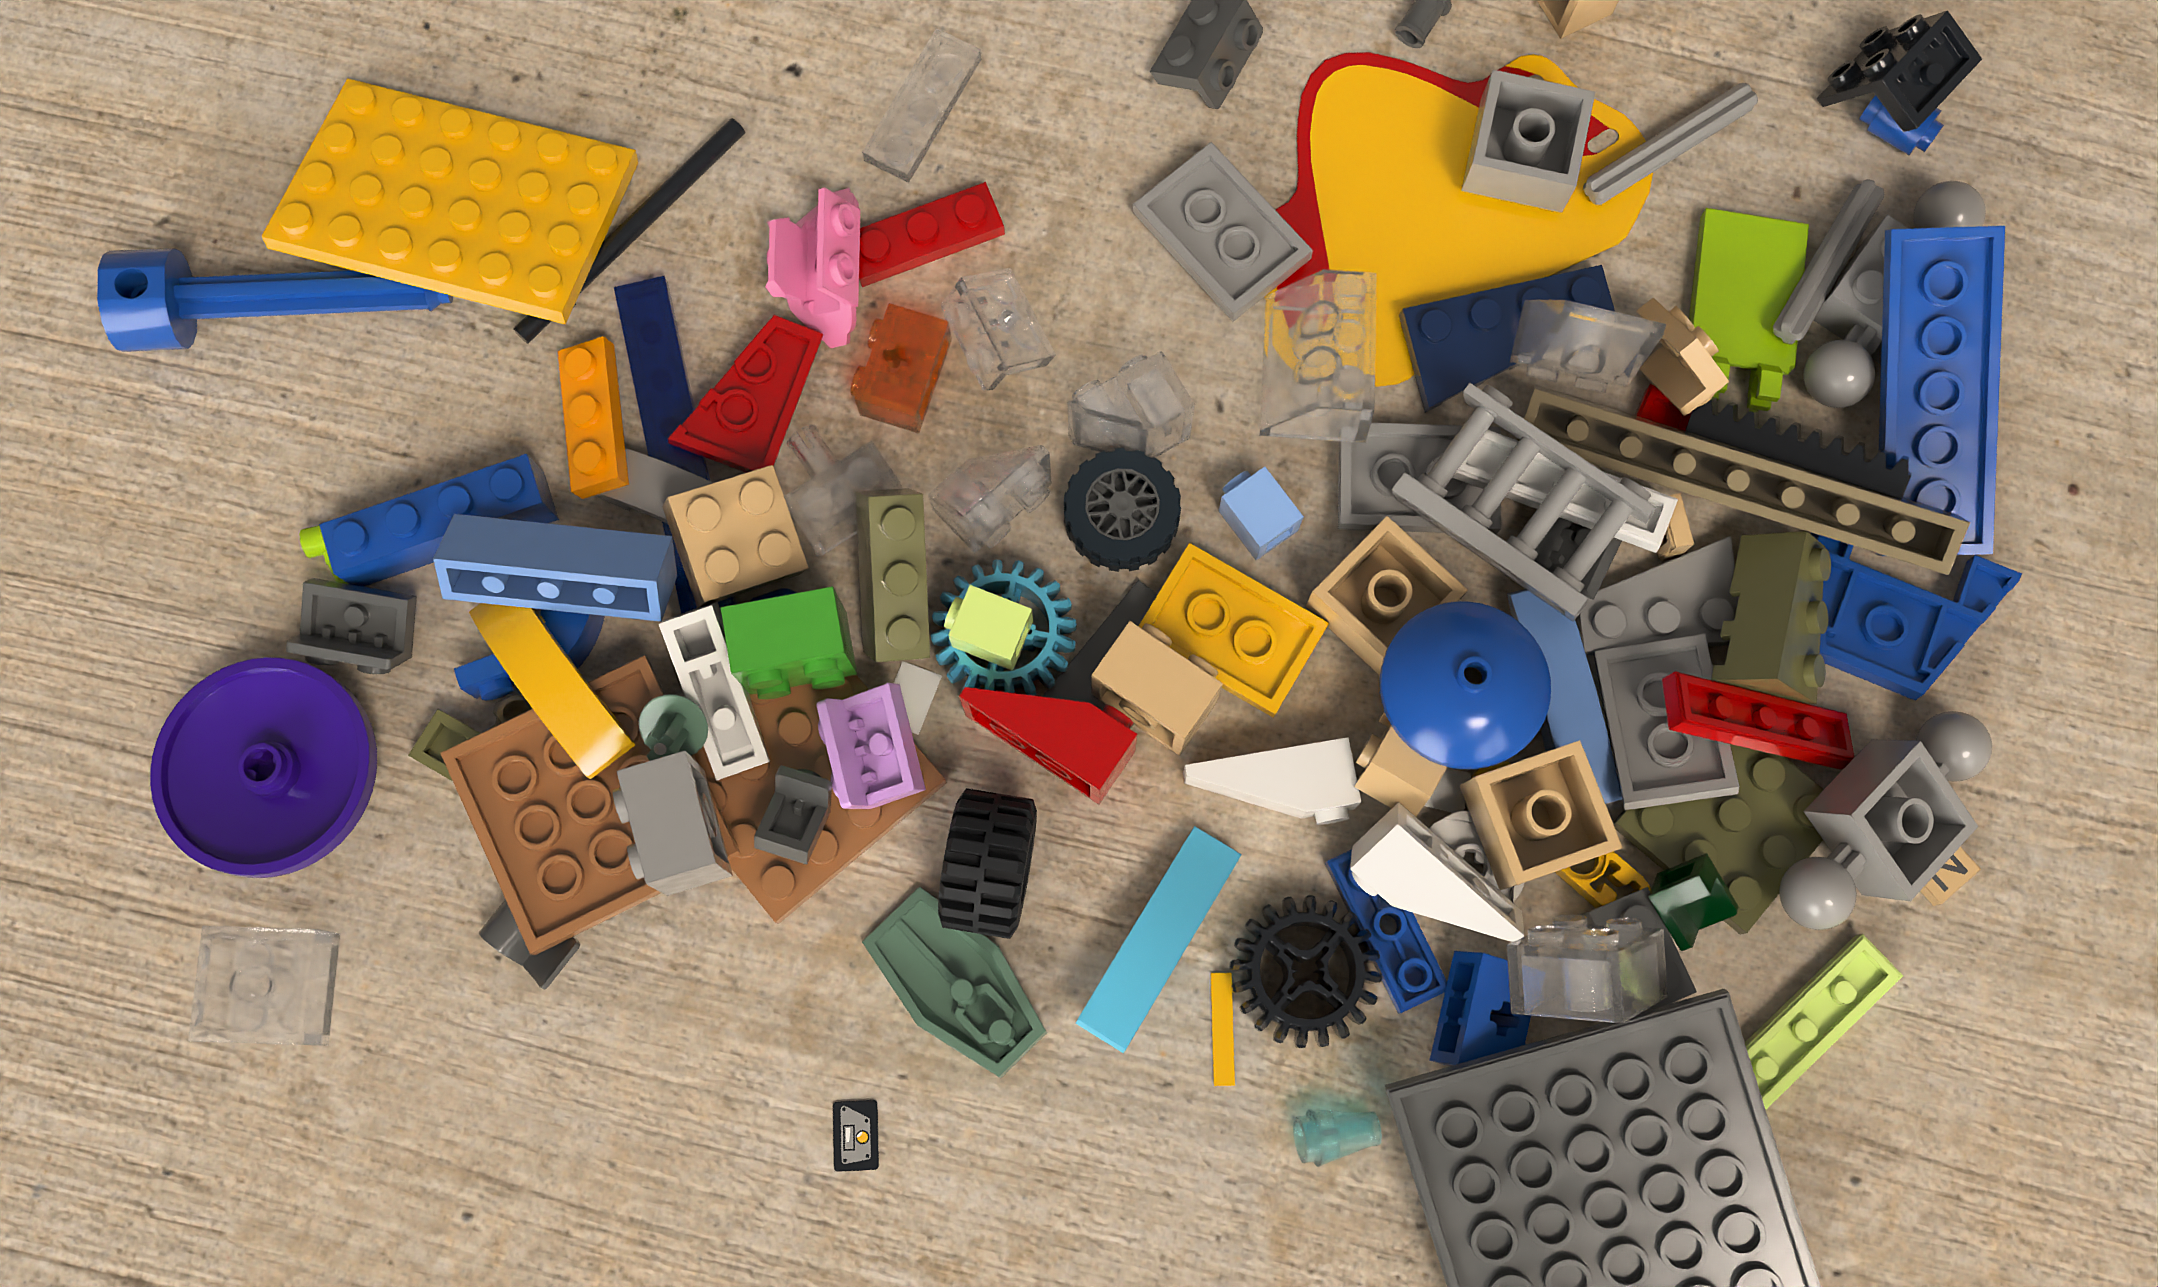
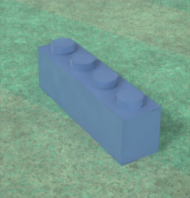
(556, 567)

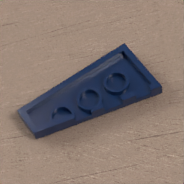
(1475, 333)

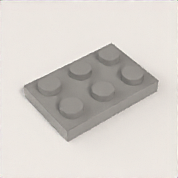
(1222, 231)
(1374, 467)
(1650, 759)

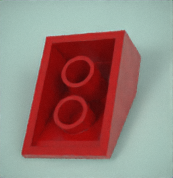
(1061, 735)

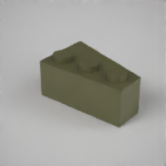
(1777, 616)

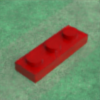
(928, 233)

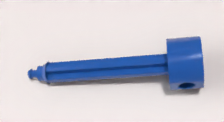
(155, 302)

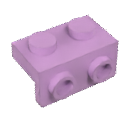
(870, 748)

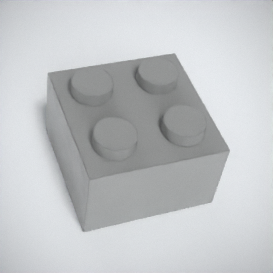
(1528, 141)
(671, 824)

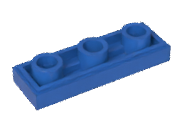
(1405, 957)

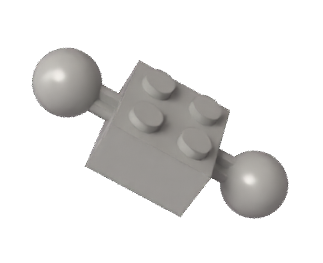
(1844, 369)
(1888, 821)

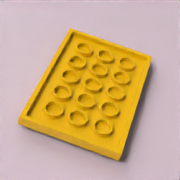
(453, 200)

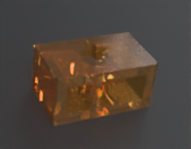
(904, 396)

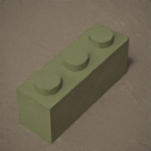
(892, 574)

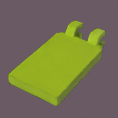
(1739, 289)

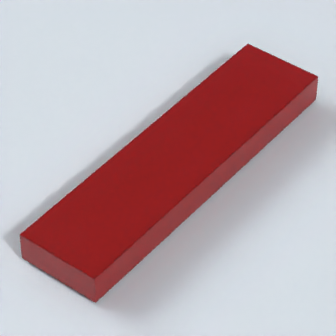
(1757, 720)

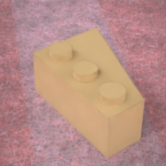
(1396, 771)

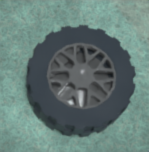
(1122, 509)

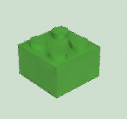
(789, 642)

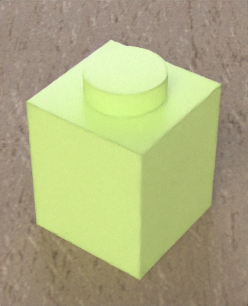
(988, 626)

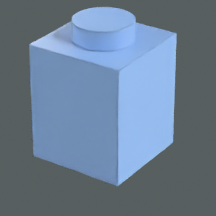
(1259, 511)

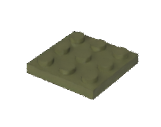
(1745, 834)

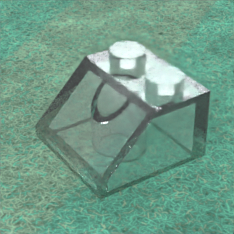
(1582, 343)

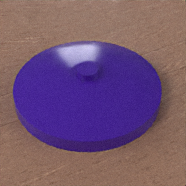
(263, 768)

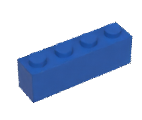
(409, 529)

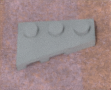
(1664, 603)

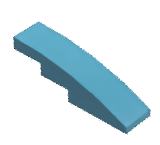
(1158, 939)

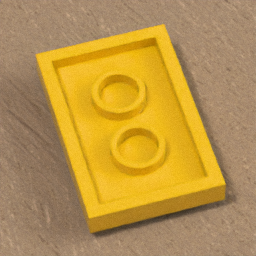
(1235, 626)

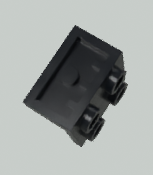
(1907, 68)

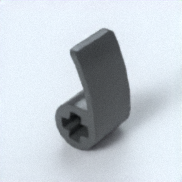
(505, 937)

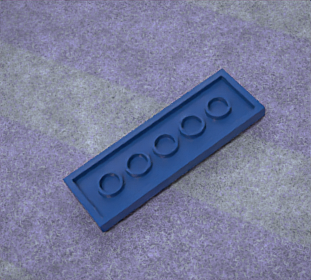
(1944, 369)

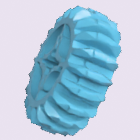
(1011, 587)

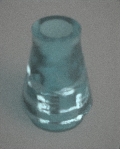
(1331, 1135)

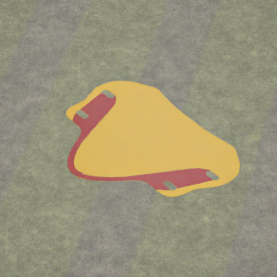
(1384, 196)

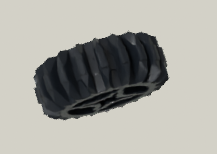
(1326, 988)

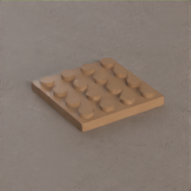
(794, 741)
(552, 827)

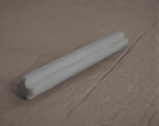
(1670, 143)
(1828, 262)

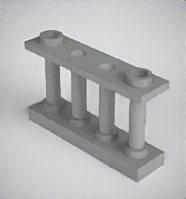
(1517, 555)

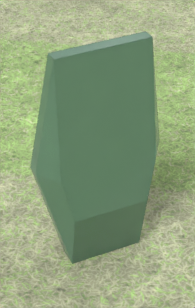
(955, 985)

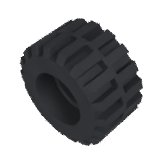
(987, 863)

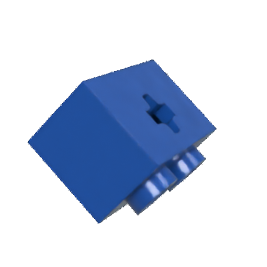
(1477, 1011)

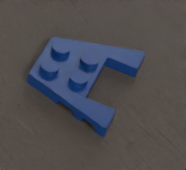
(1897, 630)

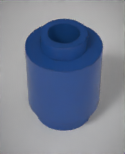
(1885, 127)

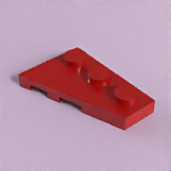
(754, 402)

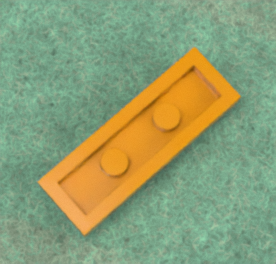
(592, 418)

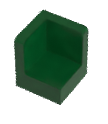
(1691, 899)

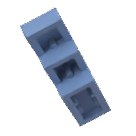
(1574, 702)

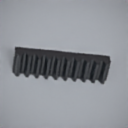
(1800, 452)

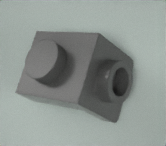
(795, 814)

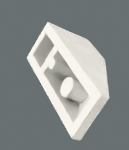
(703, 668)
(1290, 780)
(1427, 877)

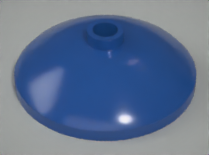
(1446, 714)

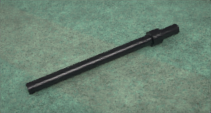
(648, 213)

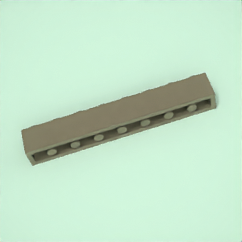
(1750, 481)

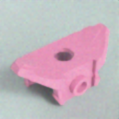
(818, 265)

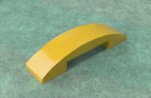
(553, 685)

